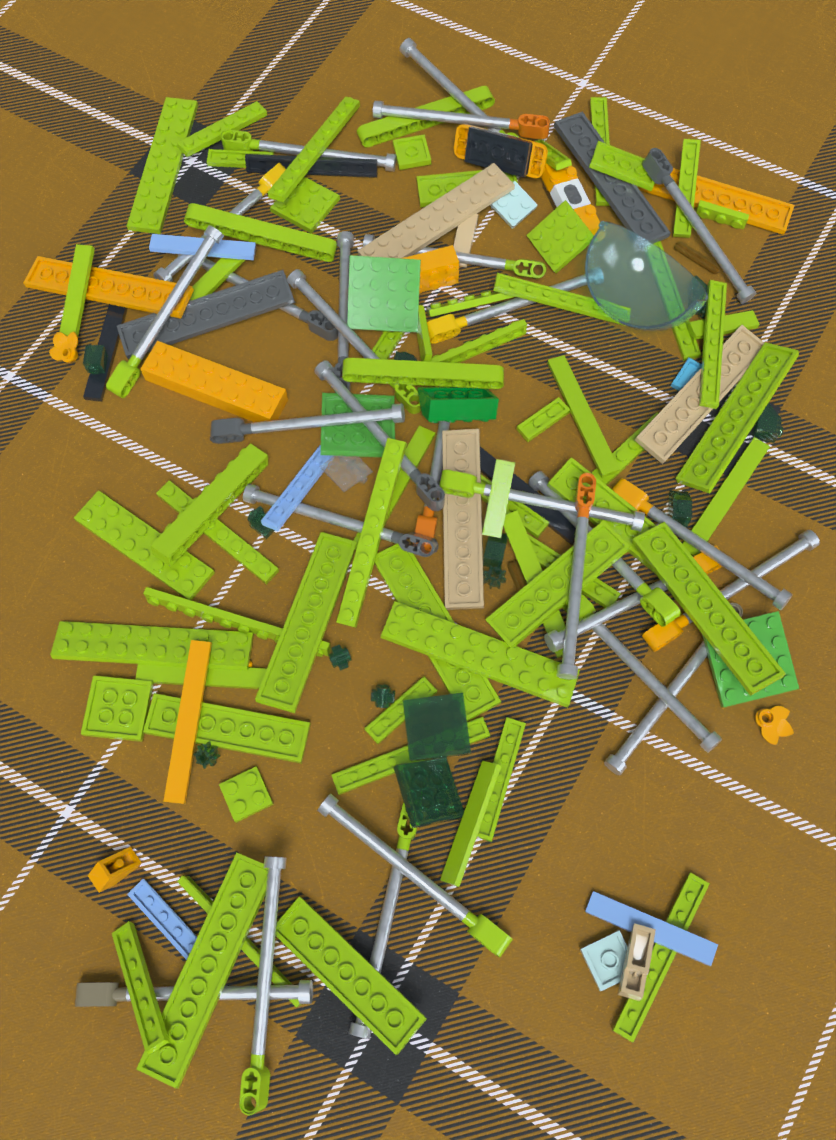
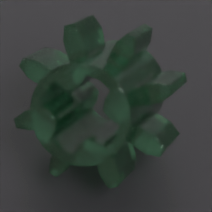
(497, 572)
(339, 657)
(383, 695)
(206, 755)

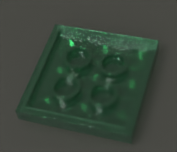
(436, 727)
(429, 792)

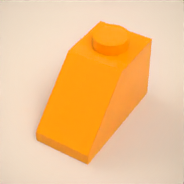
(114, 869)

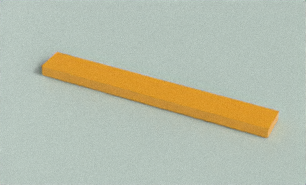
(187, 722)

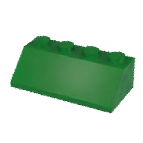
(457, 404)

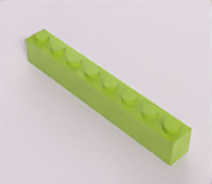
(209, 505)

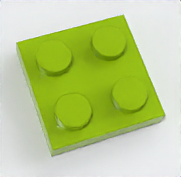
(412, 152)
(246, 794)

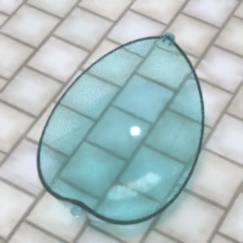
(642, 277)

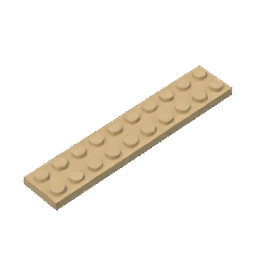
(441, 215)
(683, 412)
(463, 525)

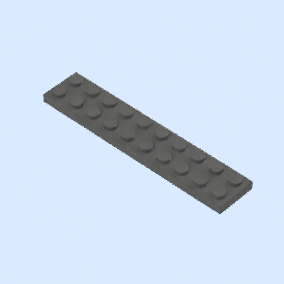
(622, 196)
(213, 311)

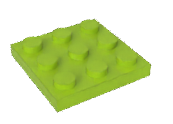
(306, 205)
(560, 236)
(117, 708)

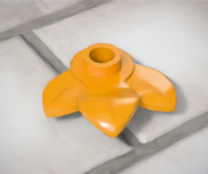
(64, 347)
(776, 724)

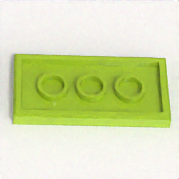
(621, 165)

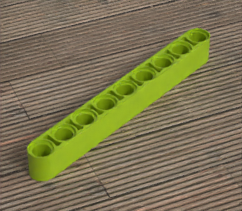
(395, 127)
(261, 232)
(423, 373)

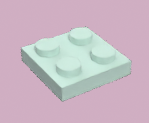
(514, 206)
(606, 959)

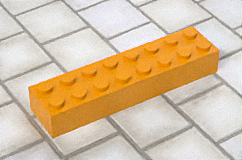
(214, 384)

